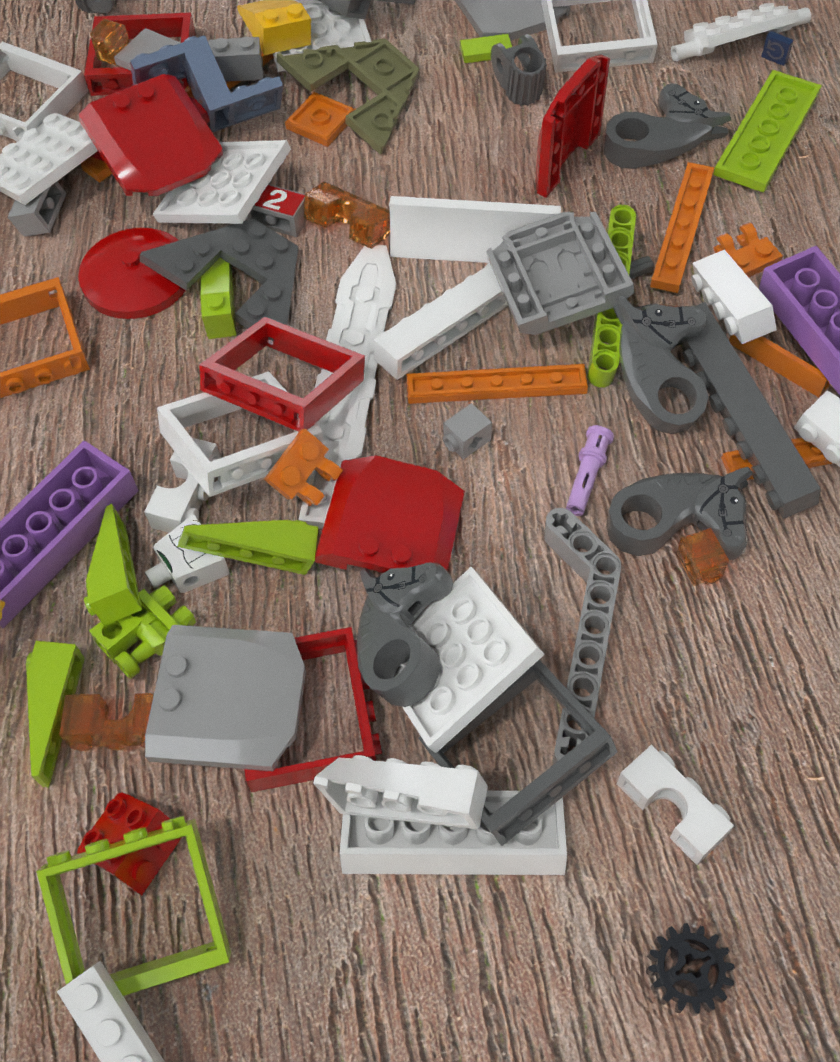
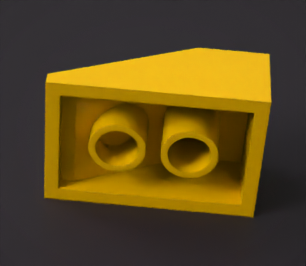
(278, 24)

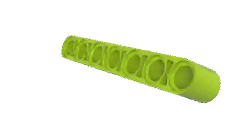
(621, 233)

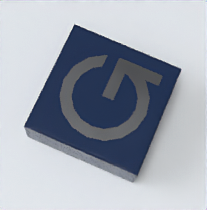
(777, 48)

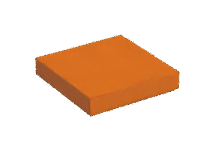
(319, 119)

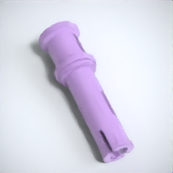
(591, 460)

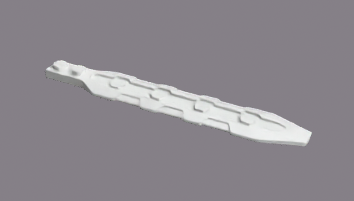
(360, 316)

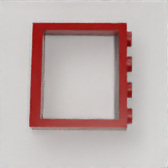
(120, 78)
(222, 381)
(312, 647)

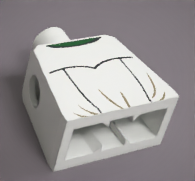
(183, 566)

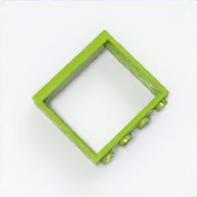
(155, 971)

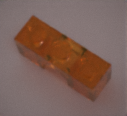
(332, 205)
(87, 723)

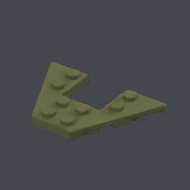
(376, 65)

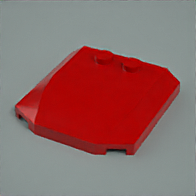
(571, 121)
(151, 136)
(389, 516)

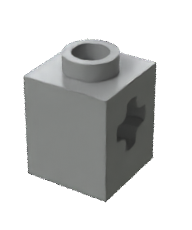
(467, 431)

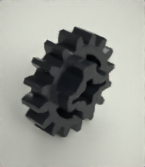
(698, 983)

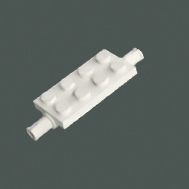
(706, 36)

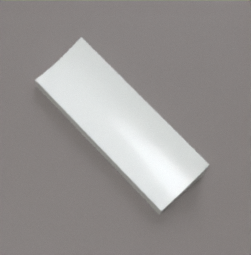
(456, 227)
(409, 847)

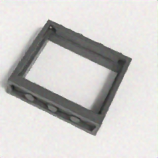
(557, 779)

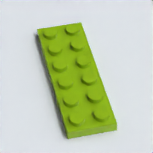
(767, 131)

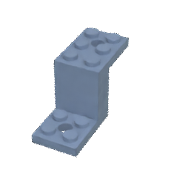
(198, 65)

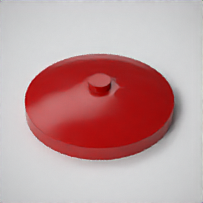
(120, 283)

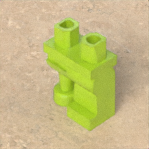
(147, 625)

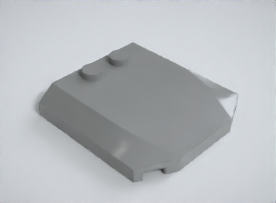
(507, 16)
(559, 271)
(225, 698)

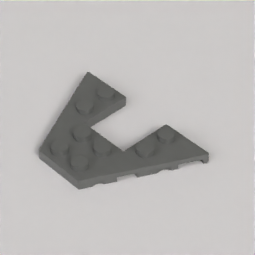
(247, 247)

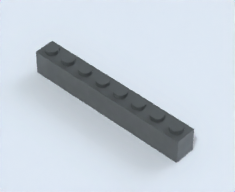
(750, 420)

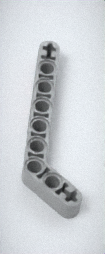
(564, 535)

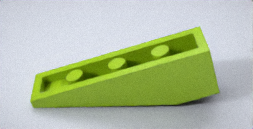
(218, 301)
(272, 543)
(111, 574)
(51, 674)

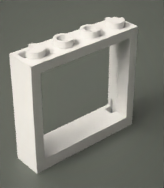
(620, 52)
(66, 78)
(233, 469)

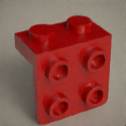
(122, 816)

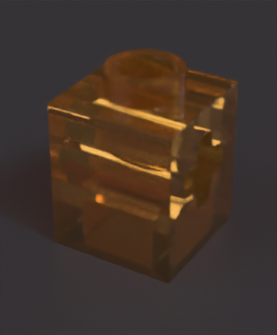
(109, 40)
(702, 557)

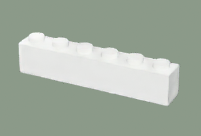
(439, 323)

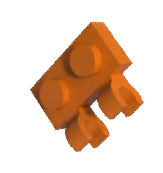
(754, 254)
(297, 464)

